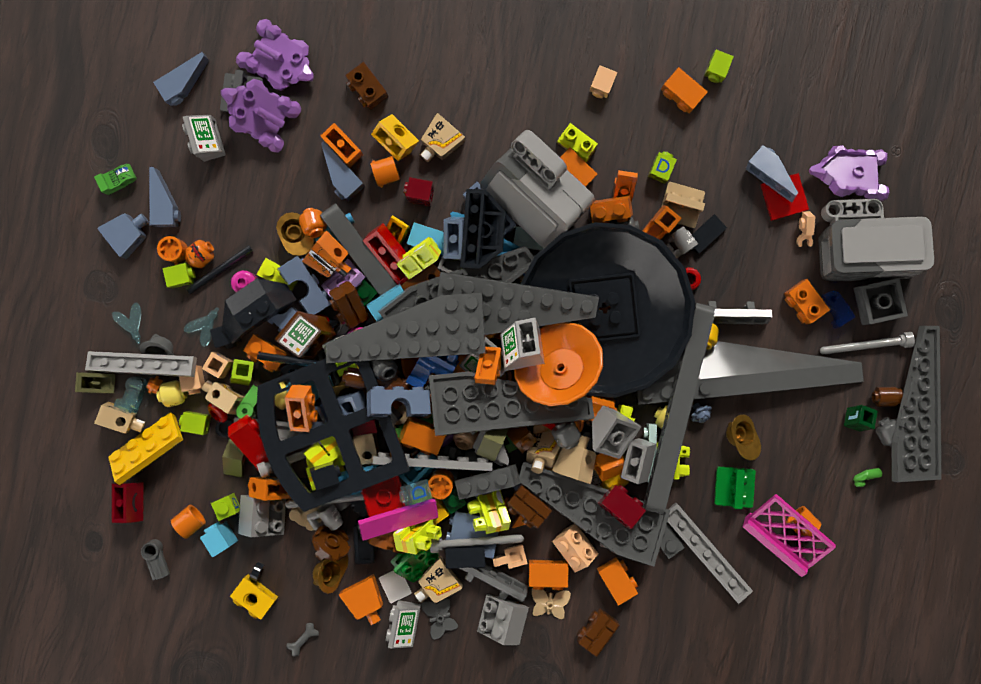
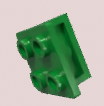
(734, 487)
(413, 566)

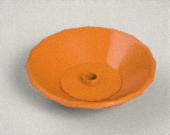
(567, 347)

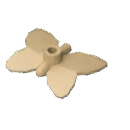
(550, 604)

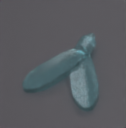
(132, 323)
(206, 324)

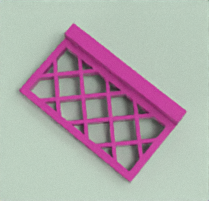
(778, 543)

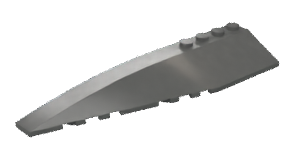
(749, 369)

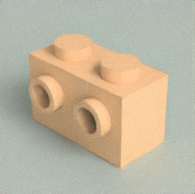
(575, 547)

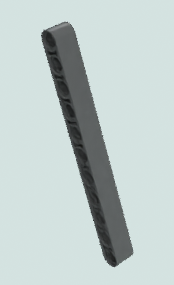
(678, 411)

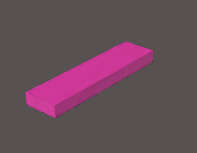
(398, 519)

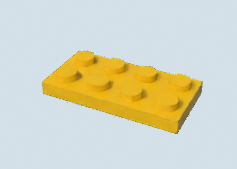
(145, 448)

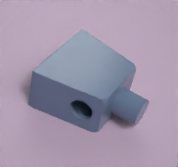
(124, 233)

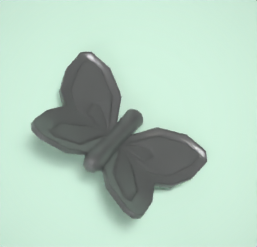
(440, 615)

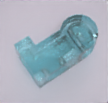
(133, 394)

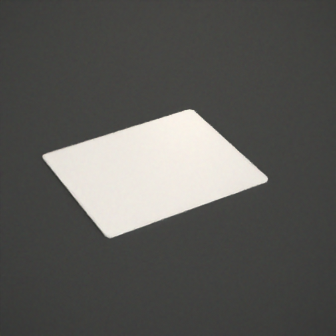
(394, 586)

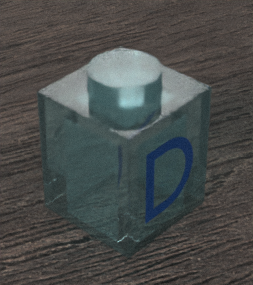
(415, 492)

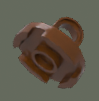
(330, 544)

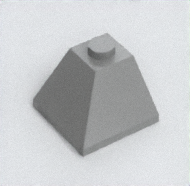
(612, 432)

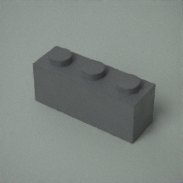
(487, 482)

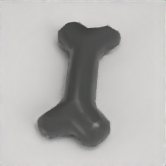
(309, 632)

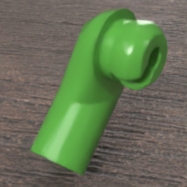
(865, 475)

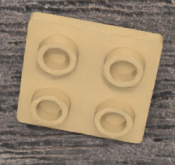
(684, 202)

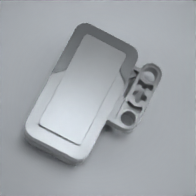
(537, 189)
(872, 246)

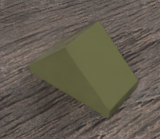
(94, 382)
(492, 443)
(233, 460)

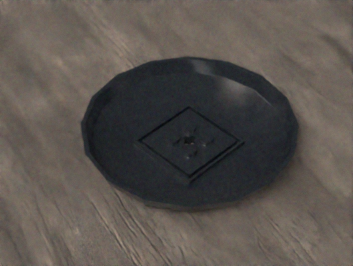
(646, 296)

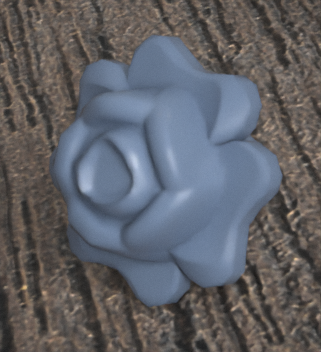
(701, 414)

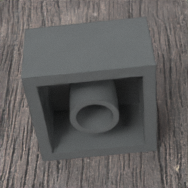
(880, 302)

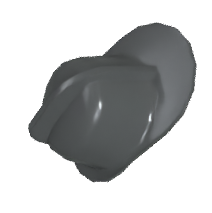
(157, 345)

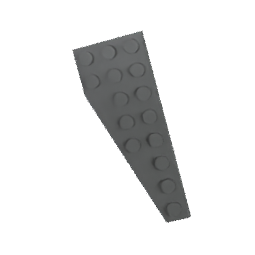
(503, 268)
(515, 302)
(431, 329)
(470, 407)
(918, 424)
(580, 505)

